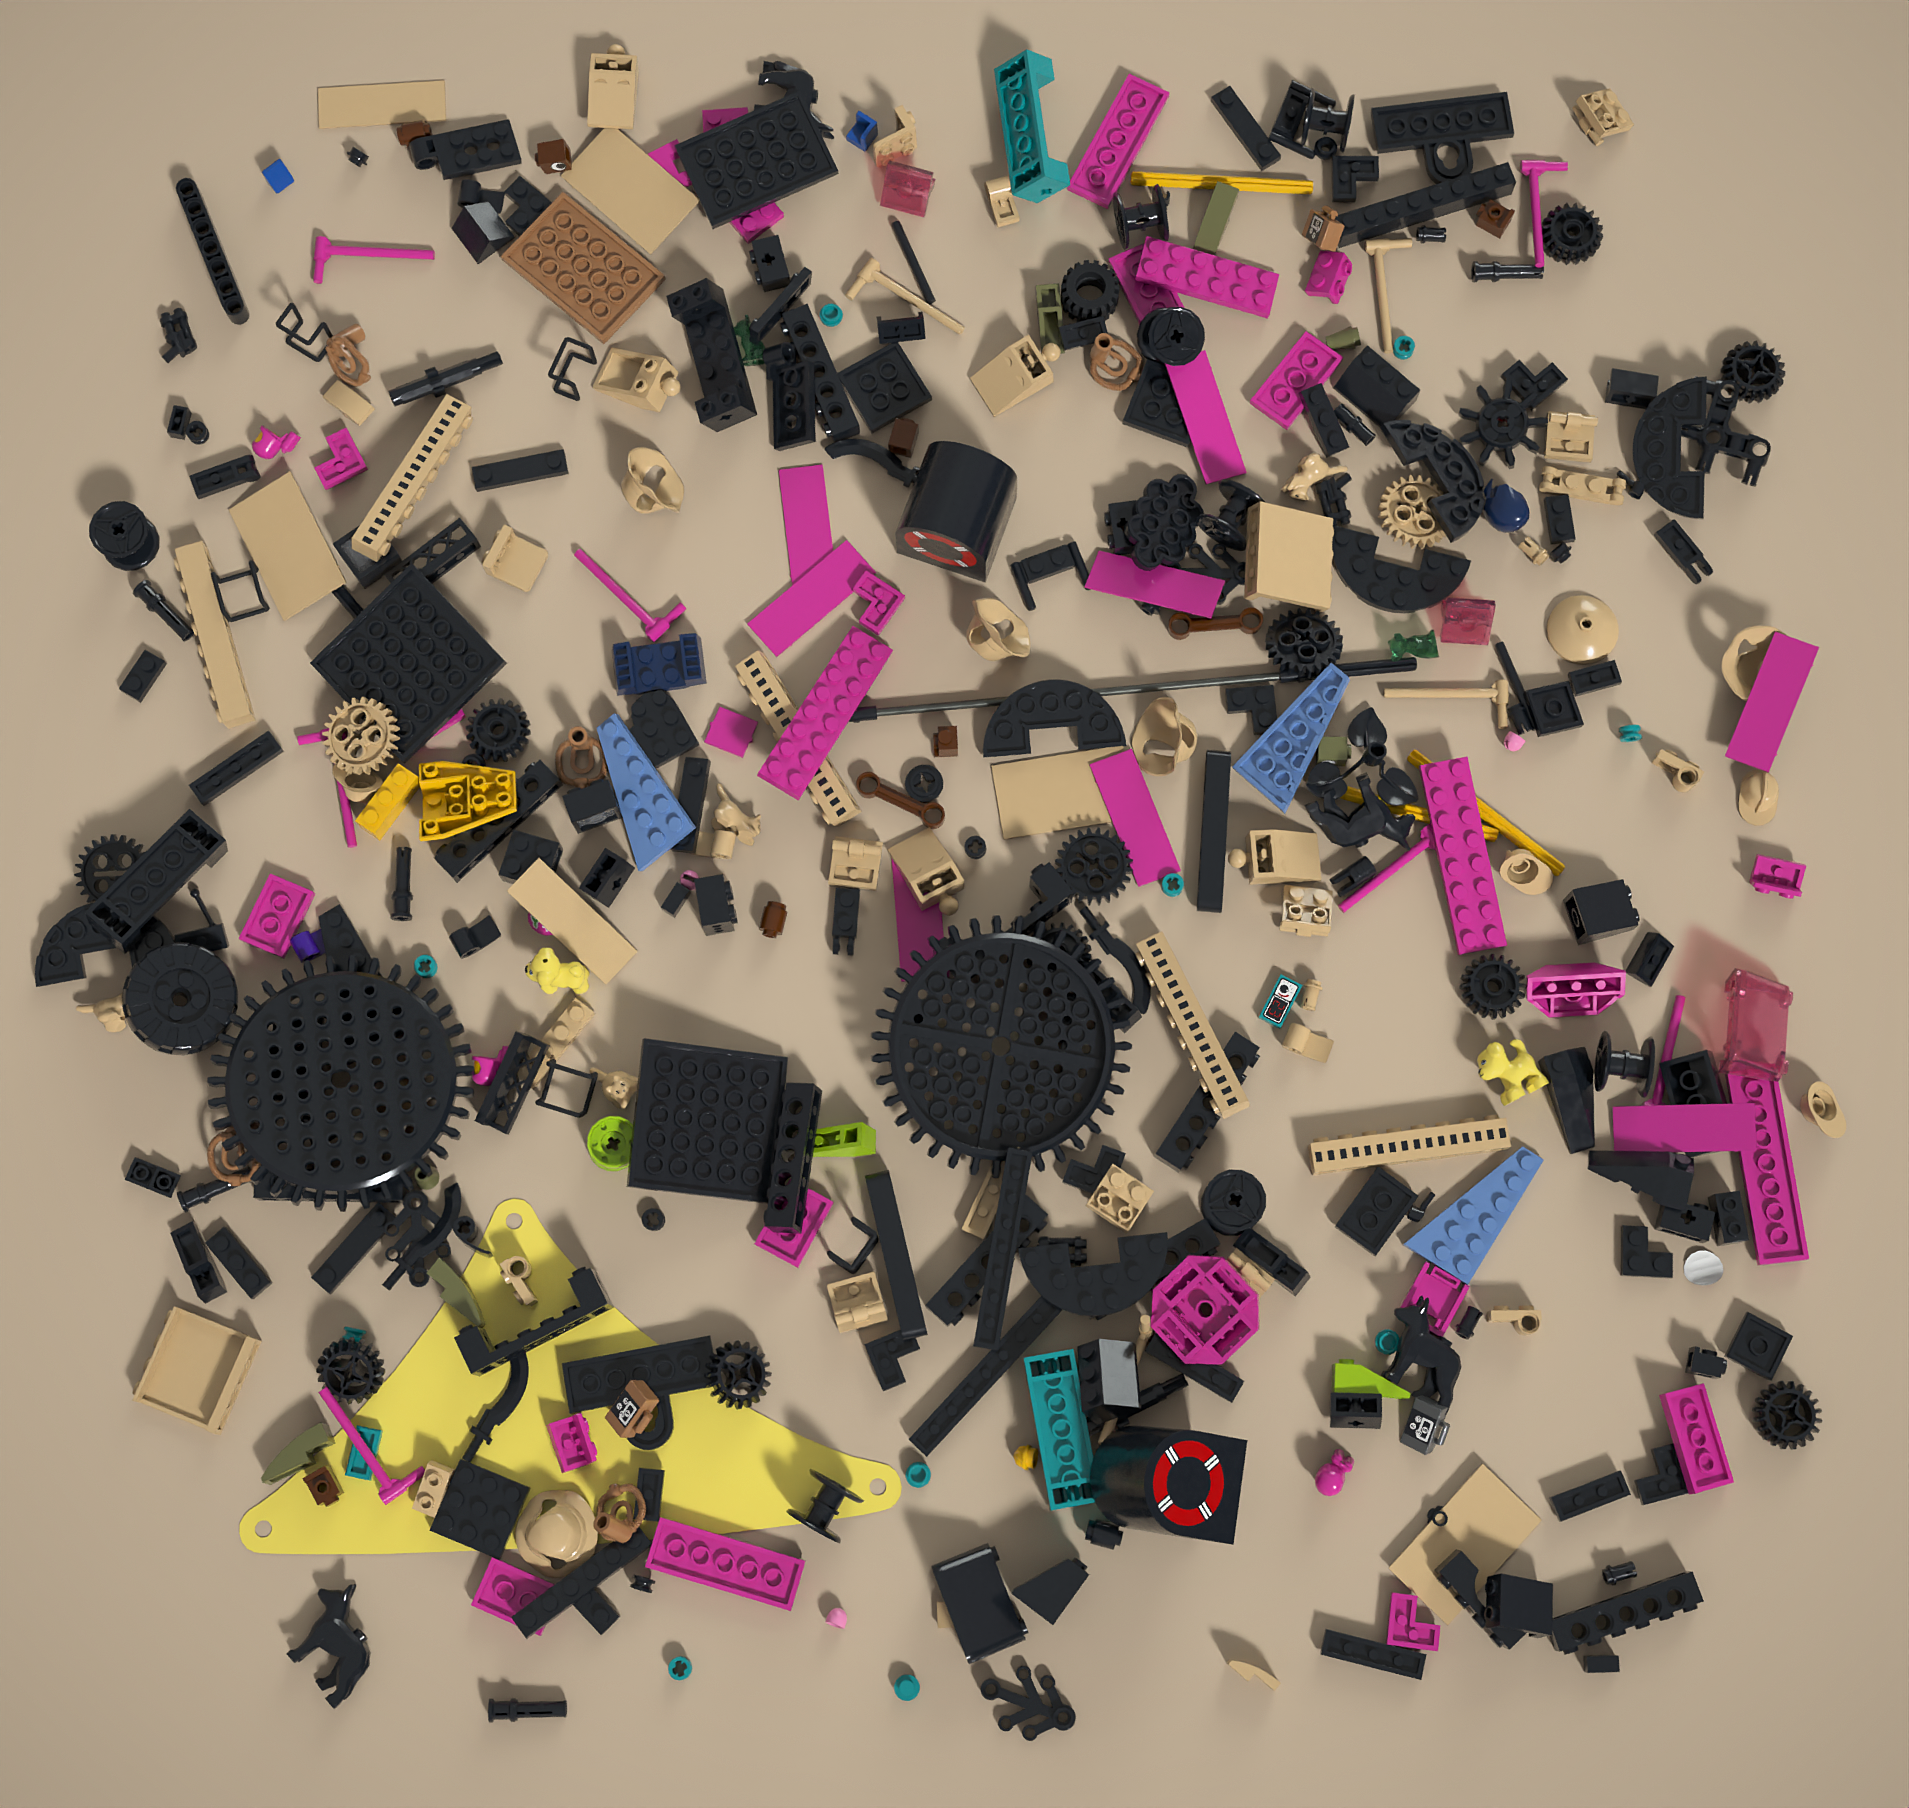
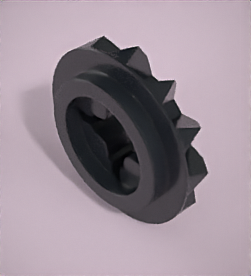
(930, 774)

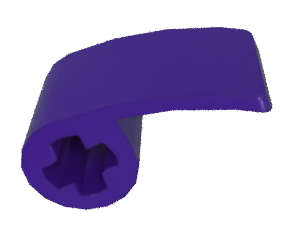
(308, 945)

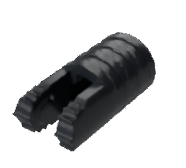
(1357, 874)

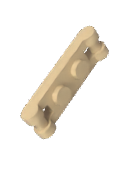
(1582, 486)

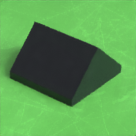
(481, 230)

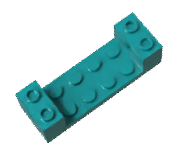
(1030, 169)
(1060, 1428)

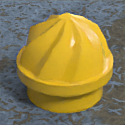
(1026, 1457)

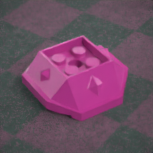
(1179, 1315)

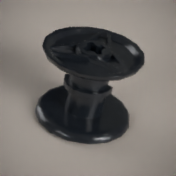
(1327, 120)
(1152, 214)
(1171, 336)
(1224, 527)
(124, 535)
(1624, 1064)
(1233, 1186)
(825, 1506)

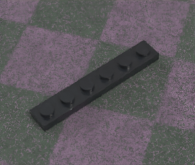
(579, 1583)

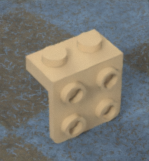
(899, 143)
(514, 559)

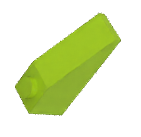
(845, 1141)
(1358, 1379)

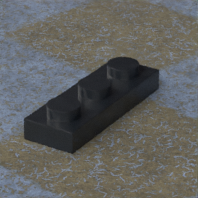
(1323, 420)
(238, 1263)
(1589, 1496)

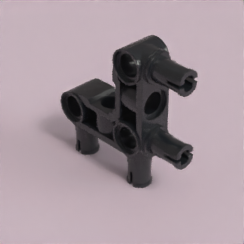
(1730, 442)

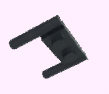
(1291, 115)
(1046, 565)

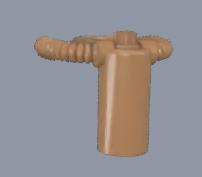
(337, 348)
(1101, 350)
(579, 740)
(234, 1179)
(612, 1527)

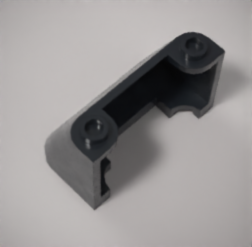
(979, 1603)

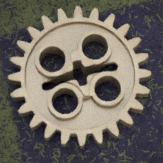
(1409, 529)
(348, 720)

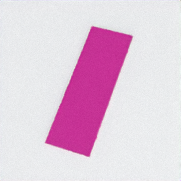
(1206, 419)
(805, 518)
(1160, 586)
(810, 598)
(1771, 701)
(1135, 817)
(914, 924)
(1685, 1128)

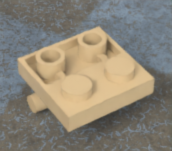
(1601, 115)
(1570, 436)
(855, 863)
(1306, 911)
(1119, 1198)
(1251, 1272)
(857, 1302)

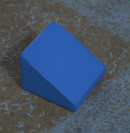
(277, 176)

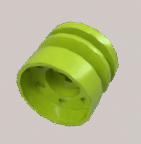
(607, 1129)

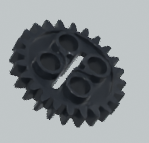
(1304, 635)
(1107, 849)
(114, 852)

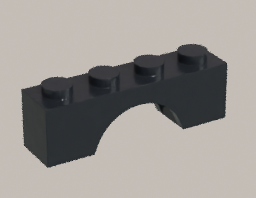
(1460, 1575)

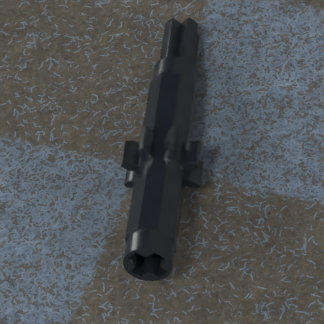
(437, 381)
(1148, 1397)

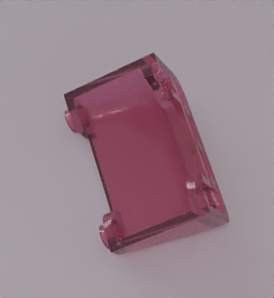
(1756, 1026)

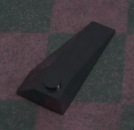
(1572, 1095)
(1659, 1174)

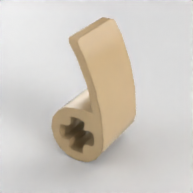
(716, 845)
(1302, 1042)

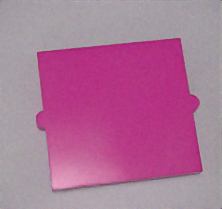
(731, 732)

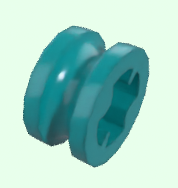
(1402, 354)
(1630, 733)
(1180, 884)
(433, 965)
(357, 1333)
(687, 1672)

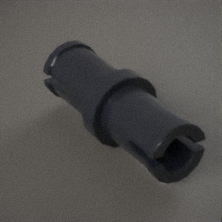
(1354, 425)

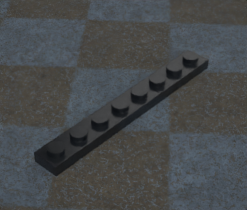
(1002, 1249)
(984, 1376)

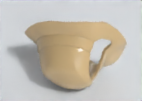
(669, 492)
(989, 612)
(1742, 669)
(1167, 725)
(559, 1533)

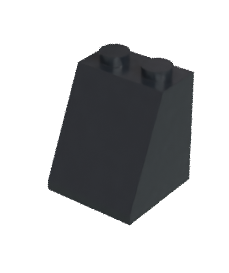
(1601, 911)
(1052, 1589)

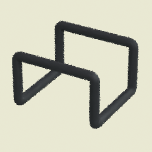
(293, 333)
(559, 379)
(253, 570)
(552, 1064)
(864, 1252)

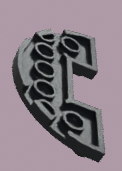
(1659, 448)
(1451, 469)
(1391, 585)
(1051, 705)
(72, 936)
(1096, 1288)

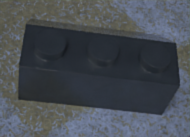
(1376, 388)
(1108, 1379)

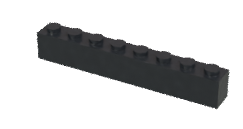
(1426, 204)

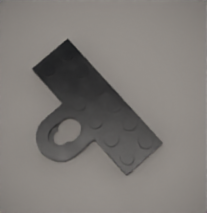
(1440, 124)
(664, 1368)

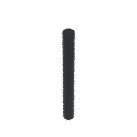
(913, 262)
(1513, 677)

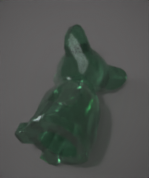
(753, 353)
(1418, 645)

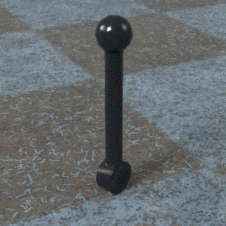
(195, 894)

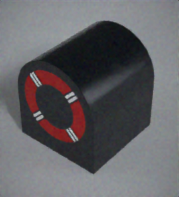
(957, 509)
(1170, 1481)

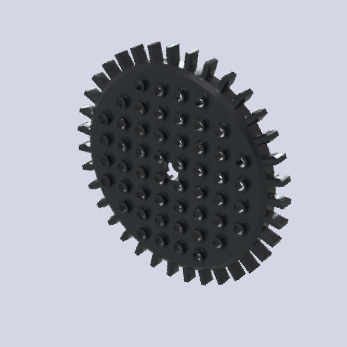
(1086, 1006)
(405, 1148)

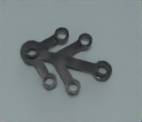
(1214, 570)
(415, 1232)
(1032, 1705)

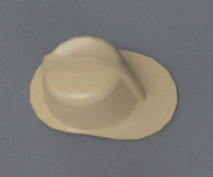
(358, 787)
(1758, 797)
(1526, 872)
(1822, 1109)

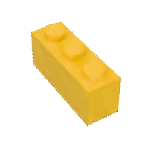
(388, 802)

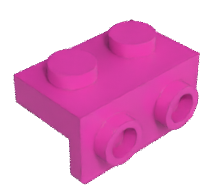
(1329, 275)
(1777, 876)
(572, 1442)

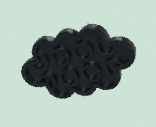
(1163, 522)

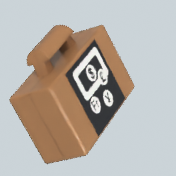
(1323, 228)
(632, 1409)

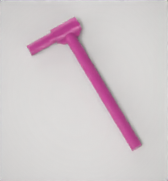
(1533, 169)
(324, 250)
(654, 627)
(344, 801)
(1426, 841)
(1667, 1051)
(390, 1488)

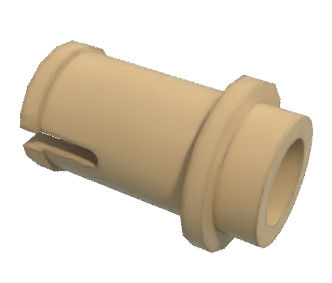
(1534, 551)
(1311, 994)

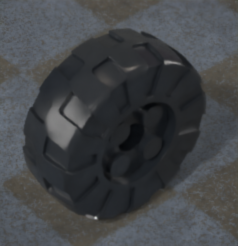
(186, 972)

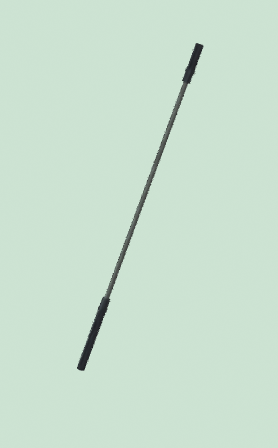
(1350, 669)

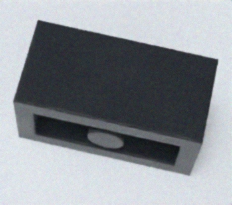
(178, 422)
(675, 900)
(1601, 1663)

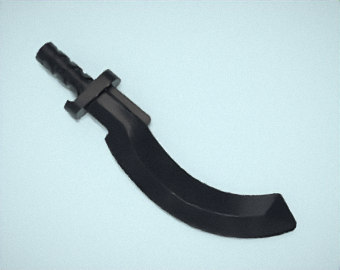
(877, 453)
(1125, 956)
(431, 1240)
(502, 1408)

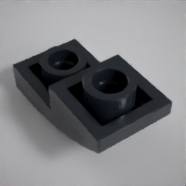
(152, 1177)

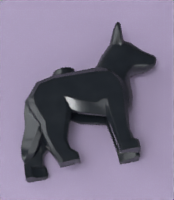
(793, 80)
(1364, 822)
(1424, 1349)
(339, 1639)

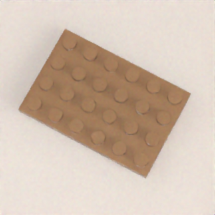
(583, 268)

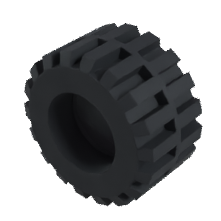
(1093, 275)

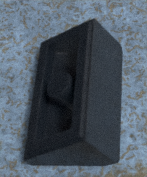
(1649, 958)

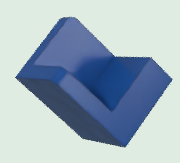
(863, 131)

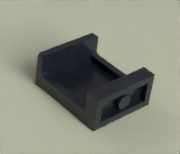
(1519, 1605)

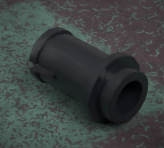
(1430, 234)
(1518, 717)
(1468, 1323)
(1618, 1573)

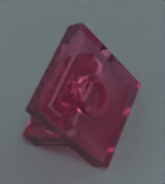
(907, 188)
(1467, 621)

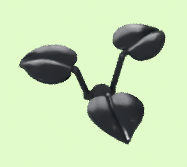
(1366, 731)

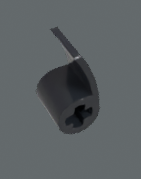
(471, 193)
(471, 940)
(469, 1237)

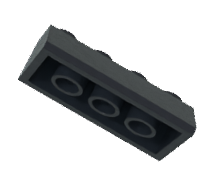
(1693, 1081)

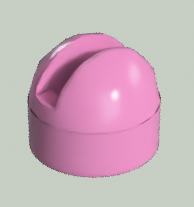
(1513, 741)
(686, 883)
(837, 1618)

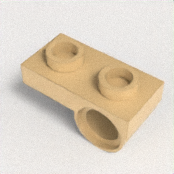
(1001, 201)
(1671, 763)
(523, 1292)
(1503, 1314)
(433, 1488)

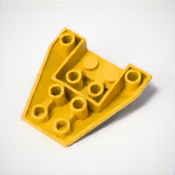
(463, 797)

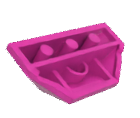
(1575, 988)

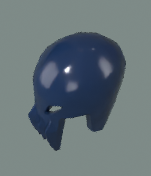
(1505, 508)

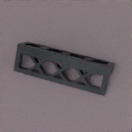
(441, 562)
(504, 1078)

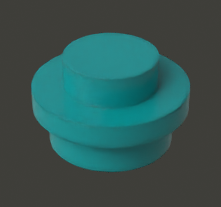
(831, 315)
(1387, 1341)
(918, 1474)
(906, 1687)

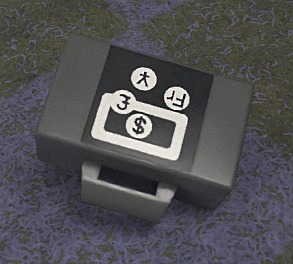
(1425, 1425)

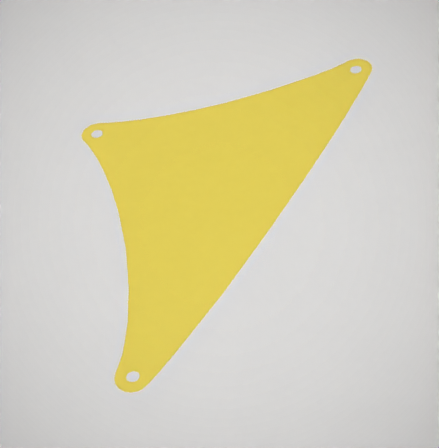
(720, 1465)

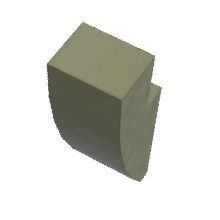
(1216, 218)
(1049, 314)
(456, 1291)
(299, 1453)

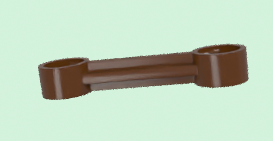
(1215, 623)
(900, 800)

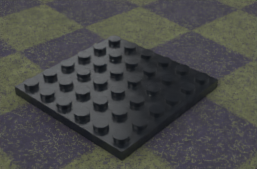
(412, 657)
(706, 1121)

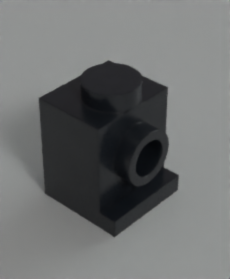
(1705, 1363)

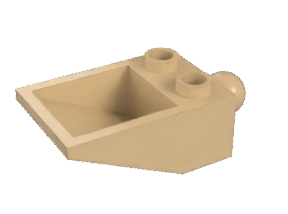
(612, 89)
(637, 379)
(1010, 380)
(1283, 857)
(926, 868)

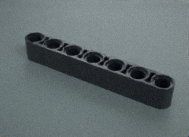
(207, 242)
(1214, 831)
(896, 1255)

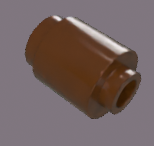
(412, 131)
(773, 919)

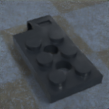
(450, 148)
(791, 380)

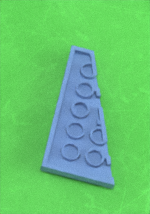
(1286, 749)
(646, 803)
(1468, 1227)

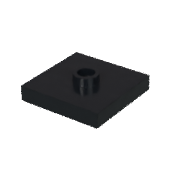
(1553, 708)
(1758, 1346)

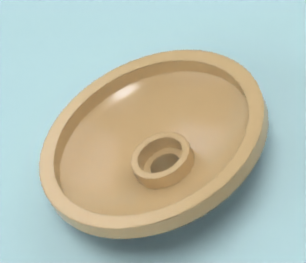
(1579, 643)

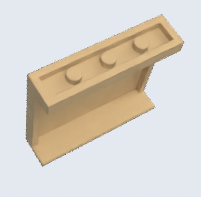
(1289, 556)
(196, 1370)

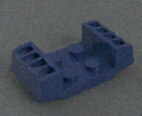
(659, 665)

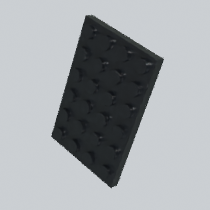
(756, 159)

